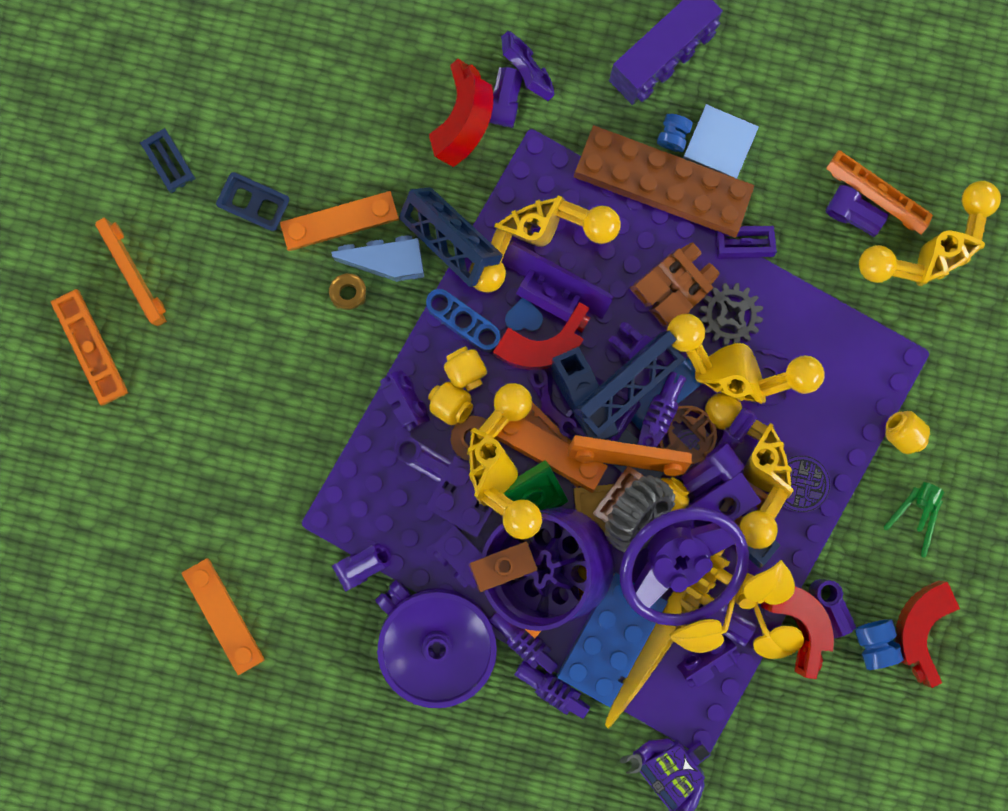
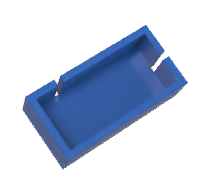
(607, 646)

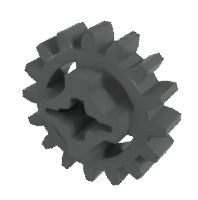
(737, 324)

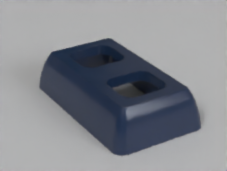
(259, 194)

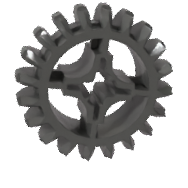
(636, 508)

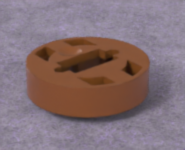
(697, 427)

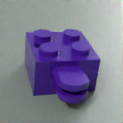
(458, 501)

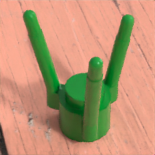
(929, 500)

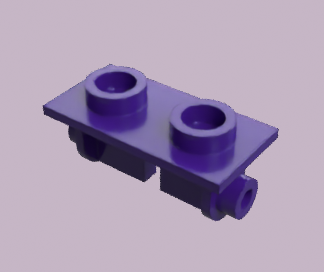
(399, 387)
(697, 666)

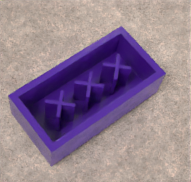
(664, 47)

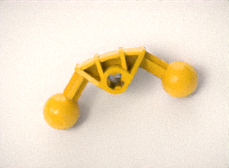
(599, 225)
(942, 252)
(735, 368)
(764, 469)
(494, 471)

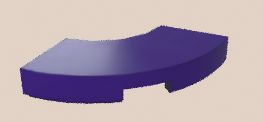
(520, 55)

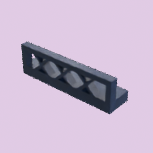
(451, 227)
(625, 375)

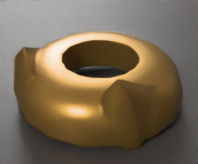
(343, 281)

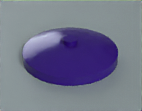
(436, 648)

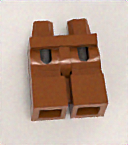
(680, 276)

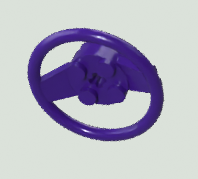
(668, 570)

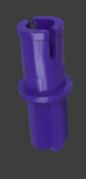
(735, 433)

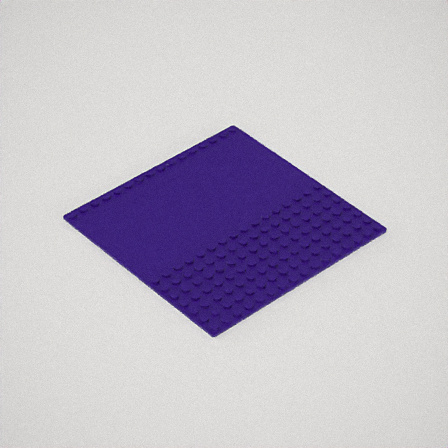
(842, 423)

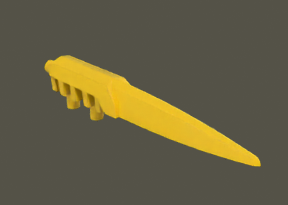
(660, 640)

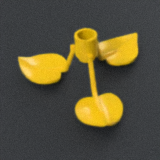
(771, 586)

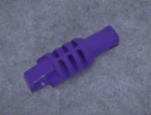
(661, 412)
(530, 649)
(553, 690)

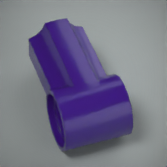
(505, 97)
(850, 207)
(425, 460)
(719, 465)
(358, 567)
(834, 606)
(739, 629)

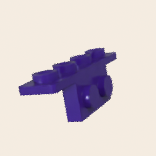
(554, 286)

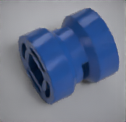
(674, 132)

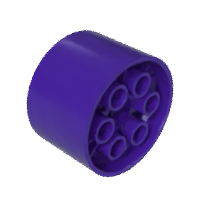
(519, 601)

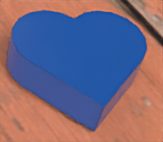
(524, 316)

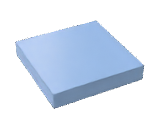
(720, 141)

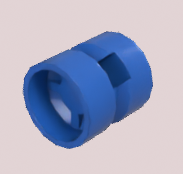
(879, 644)

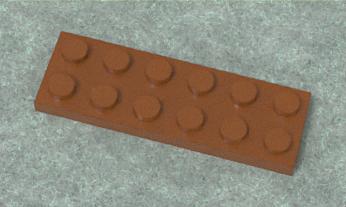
(664, 181)

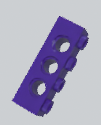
(737, 488)

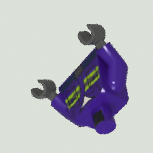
(671, 771)

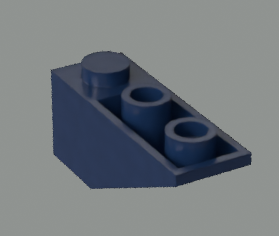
(576, 383)

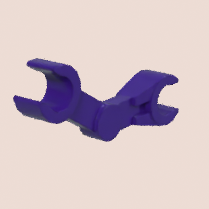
(548, 406)

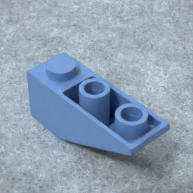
(392, 260)

